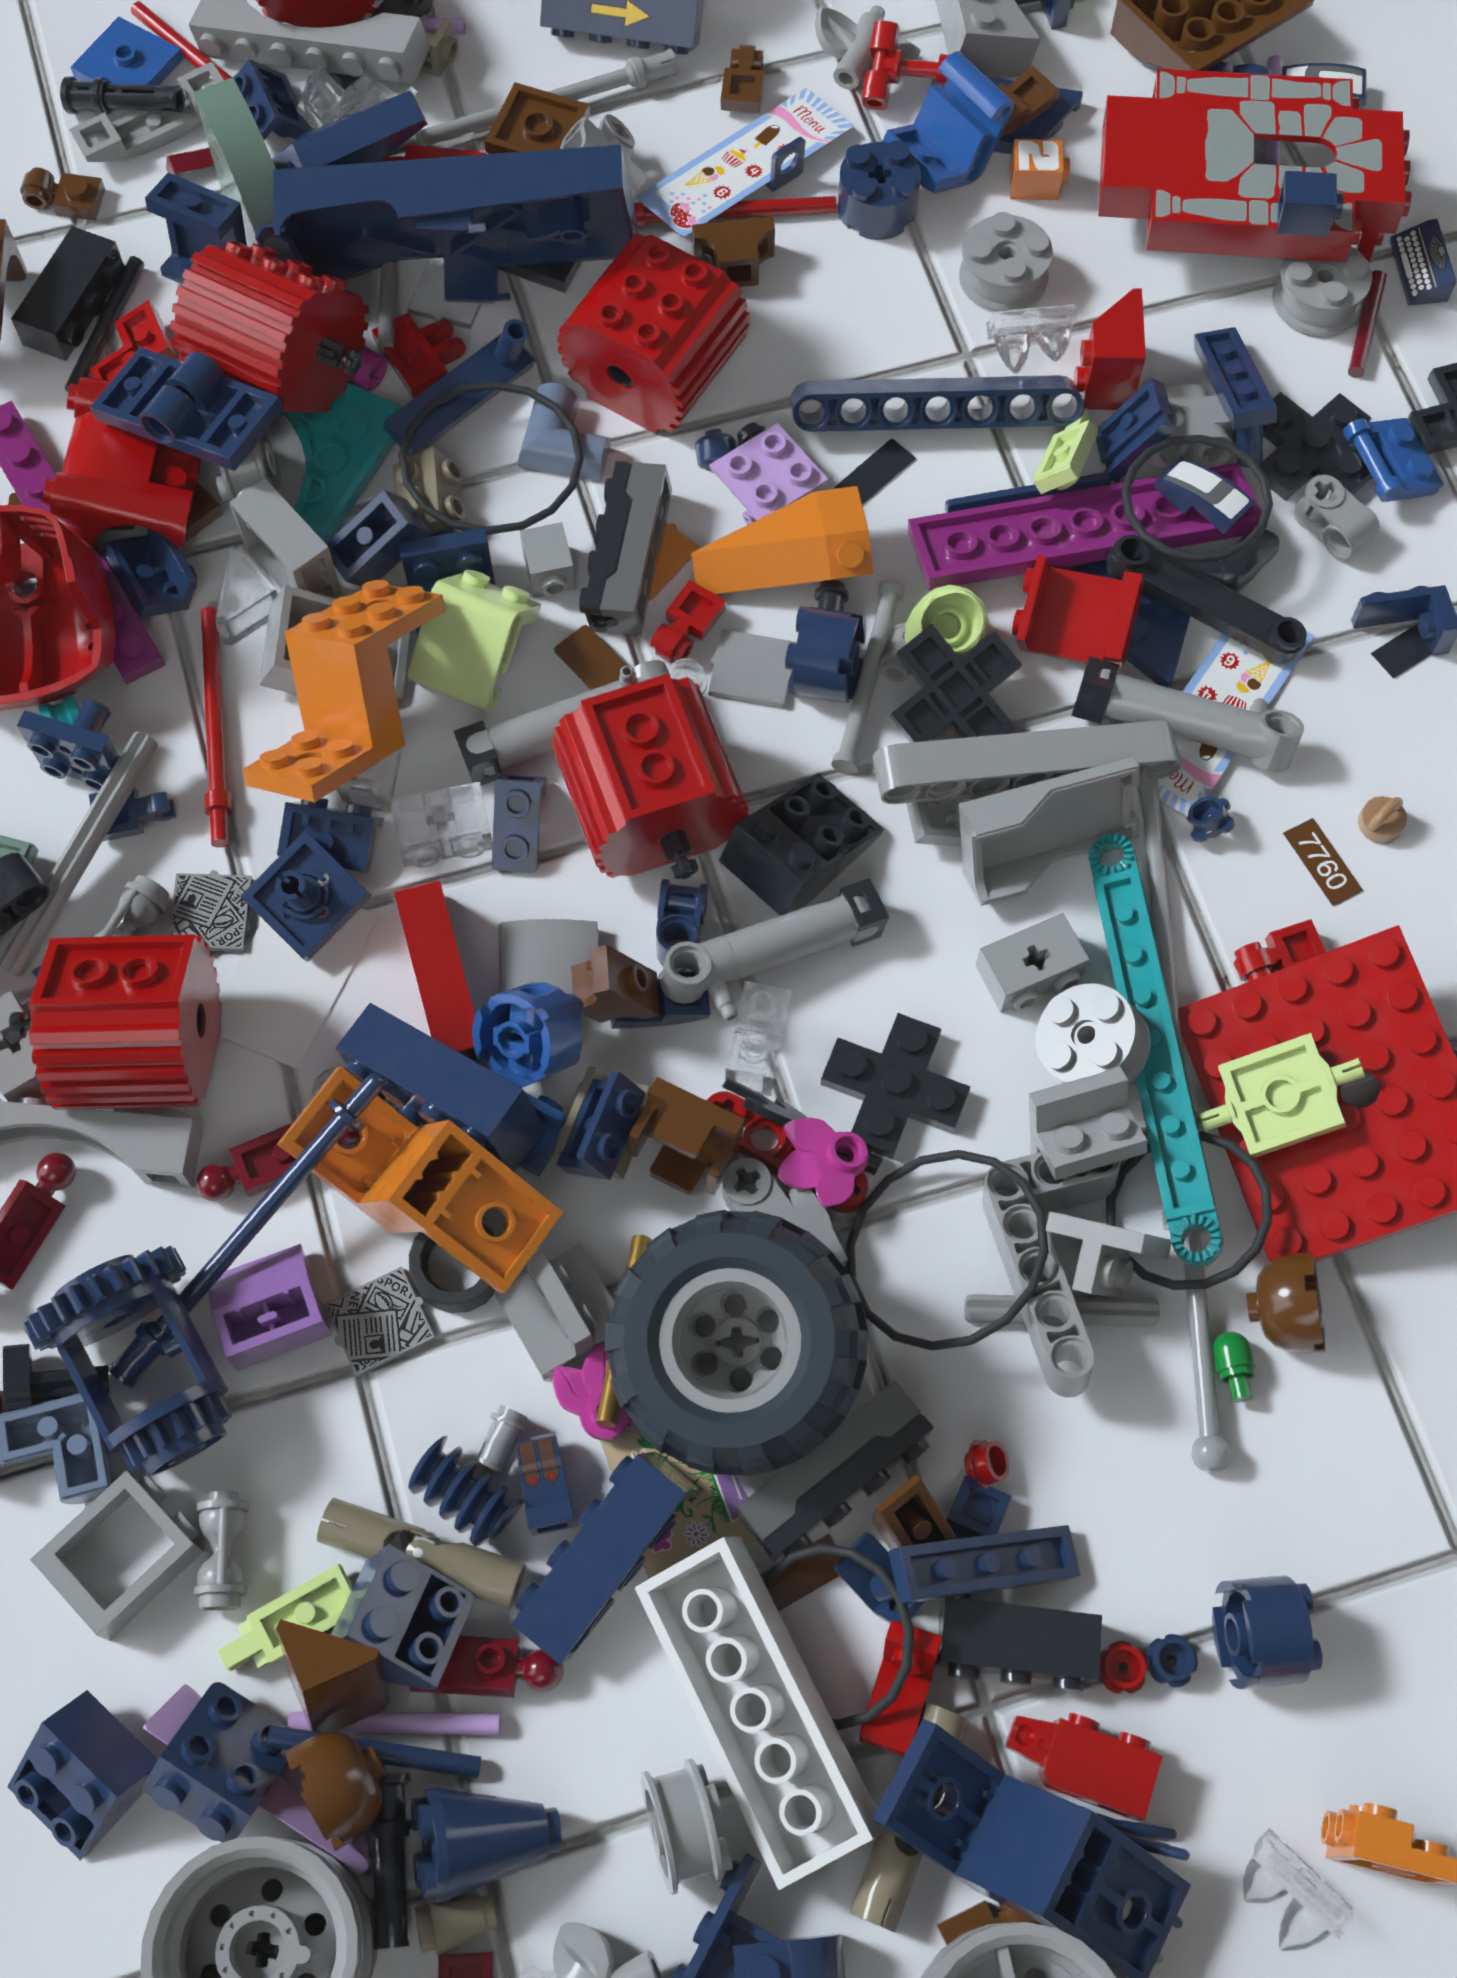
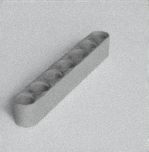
(1014, 760)

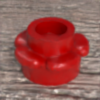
(986, 1462)
(1136, 1665)

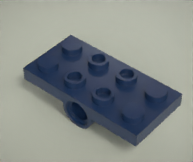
(188, 406)

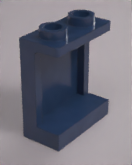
(193, 220)

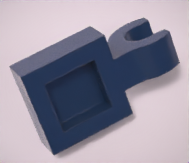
(136, 810)

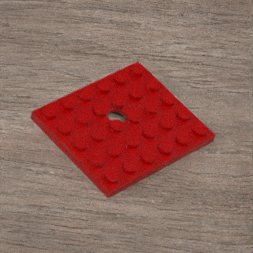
(1393, 1157)

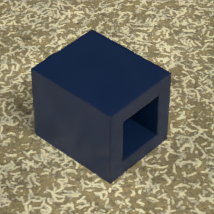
(1308, 203)

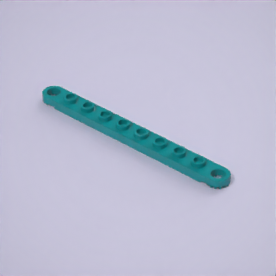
(1163, 1081)

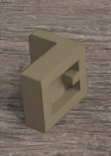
(442, 49)

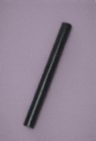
(106, 320)

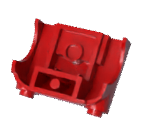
(118, 477)

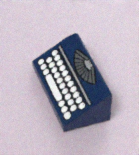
(1423, 263)

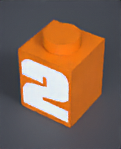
(1037, 169)

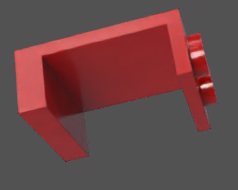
(1077, 614)

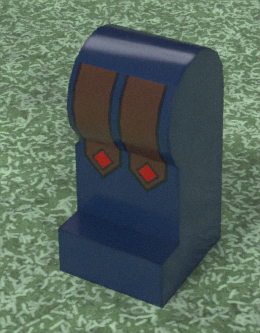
(544, 1485)

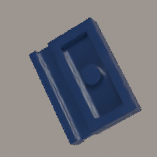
(1133, 428)

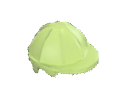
(954, 613)

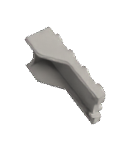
(1022, 831)

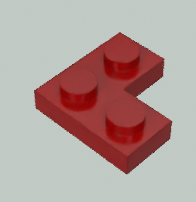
(136, 329)

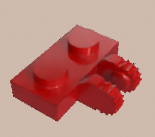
(421, 352)

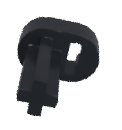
(24, 1386)

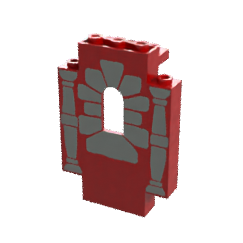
(1193, 173)

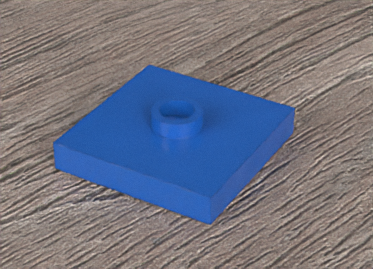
(127, 56)

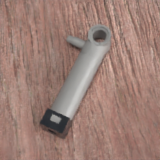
(1259, 733)
(530, 735)
(852, 916)

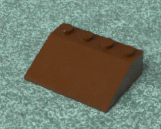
(1196, 31)

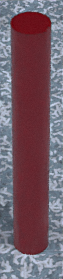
(1367, 325)

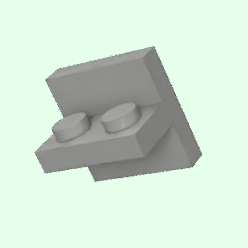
(1084, 1124)
(1105, 1253)
(558, 1309)

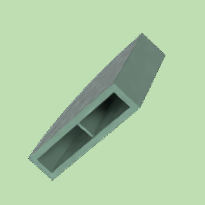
(240, 158)

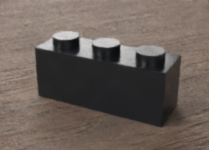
(68, 293)
(1019, 1643)

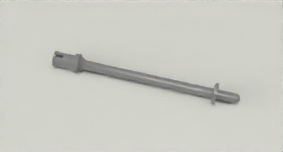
(636, 73)

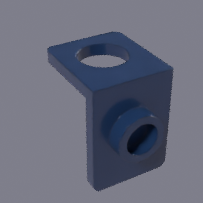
(781, 177)
(859, 1578)

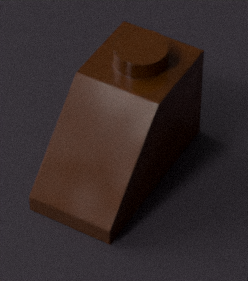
(911, 1517)

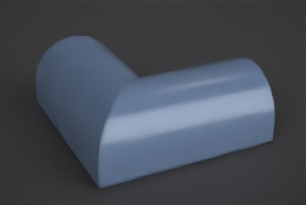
(549, 443)
(67, 1433)

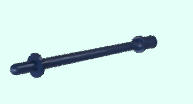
(147, 1344)

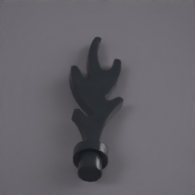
(782, 1113)

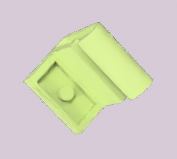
(472, 639)

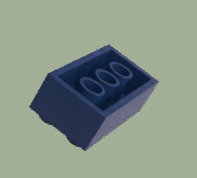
(439, 1084)

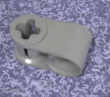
(1336, 522)

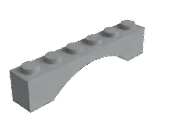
(382, 46)
(153, 1146)

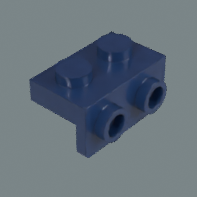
(152, 573)
(602, 1127)

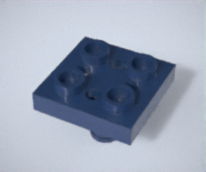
(72, 749)
(295, 884)

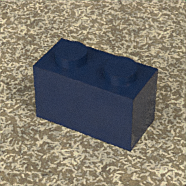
(369, 542)

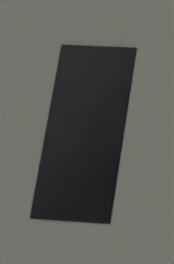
(878, 469)
(1402, 652)

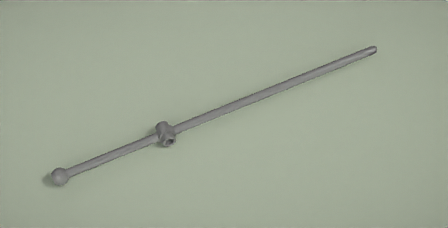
(1210, 1450)

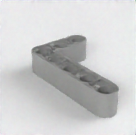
(1019, 1256)

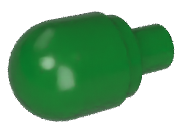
(1234, 1364)

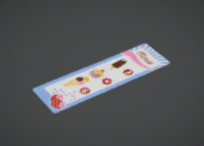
(741, 162)
(1229, 676)

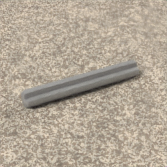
(1093, 1310)

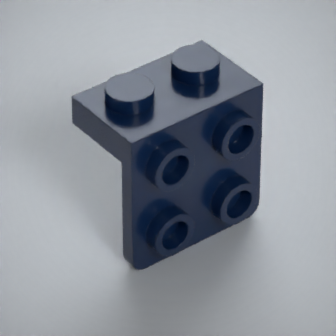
(218, 1764)

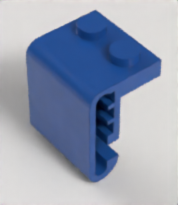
(956, 126)

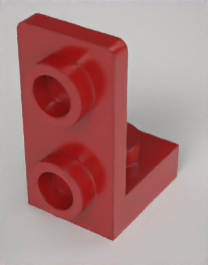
(898, 1723)

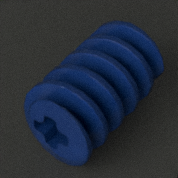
(462, 1493)

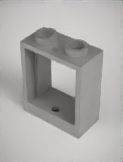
(283, 541)
(99, 1617)

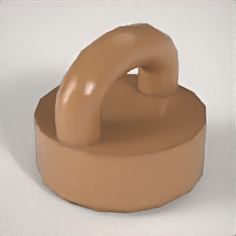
(1382, 819)

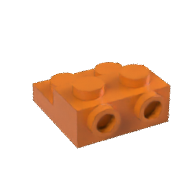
(1380, 1842)

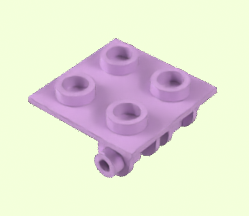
(768, 473)

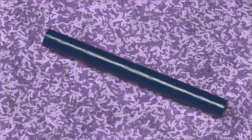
(390, 1753)

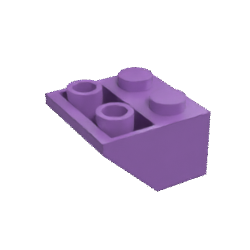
(267, 1308)

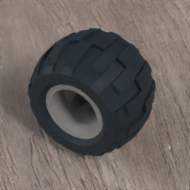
(658, 1350)

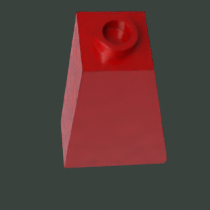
(437, 966)

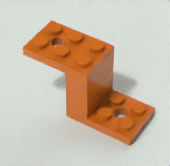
(344, 690)
(428, 1183)

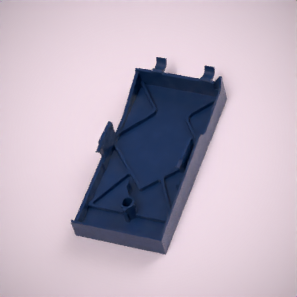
(457, 208)

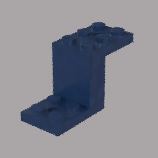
(1032, 1851)

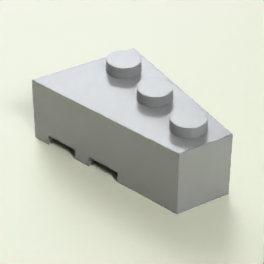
(989, 34)

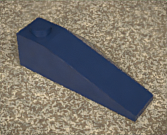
(357, 138)

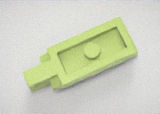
(1066, 455)
(311, 1605)

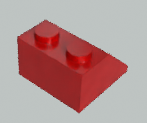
(1113, 355)

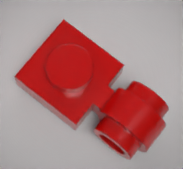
(691, 613)
(1284, 949)

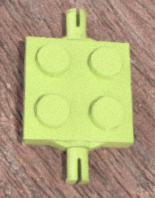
(1281, 1095)

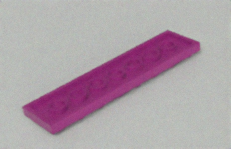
(1064, 526)

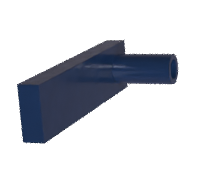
(499, 361)
(1237, 387)
(979, 1565)

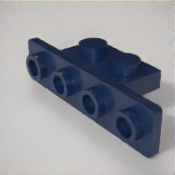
(725, 1928)

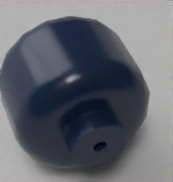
(712, 447)

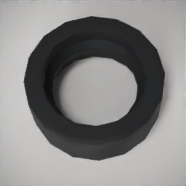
(440, 1298)

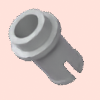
(891, 665)
(501, 1438)

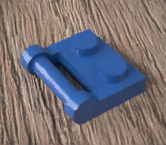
(1394, 458)

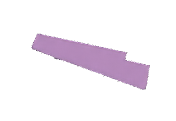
(282, 1798)

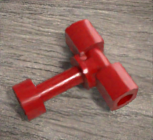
(890, 66)

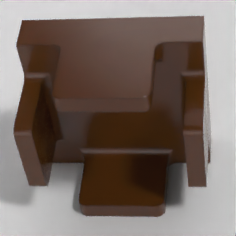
(533, 121)
(692, 1136)

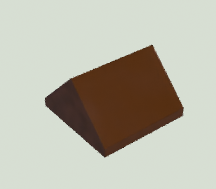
(332, 1677)

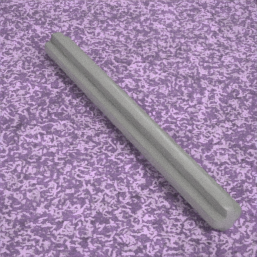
(79, 852)

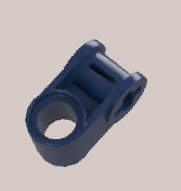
(679, 915)

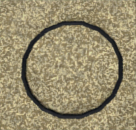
(478, 388)
(1019, 1303)

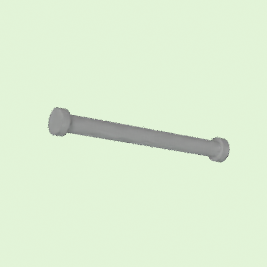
(846, 759)

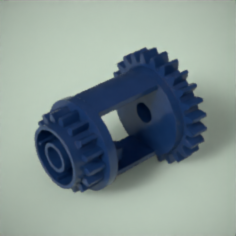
(104, 1304)

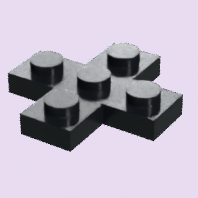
(1438, 424)
(1313, 446)
(954, 687)
(895, 1084)

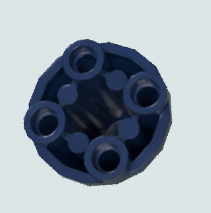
(477, 1839)

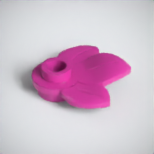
(817, 1164)
(581, 1392)

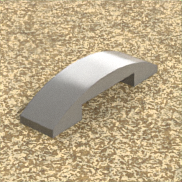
(143, 130)

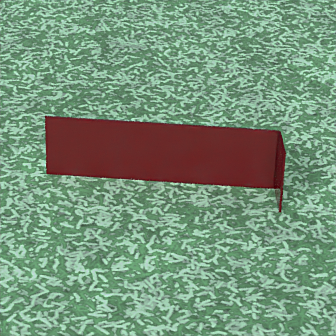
(189, 161)

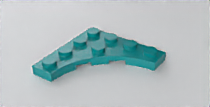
(340, 455)

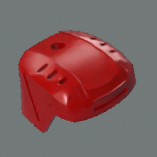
(48, 634)

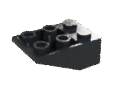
(798, 844)

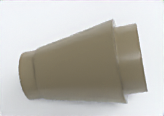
(453, 1922)

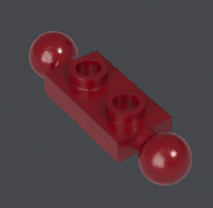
(256, 1166)
(31, 1214)
(491, 1669)

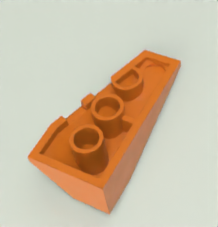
(800, 543)

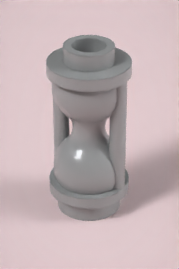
(136, 908)
(221, 1575)

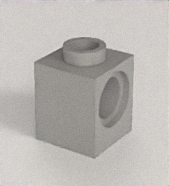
(548, 560)

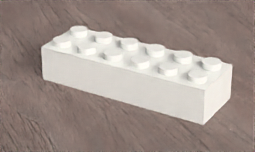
(759, 1710)

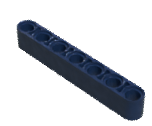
(953, 414)

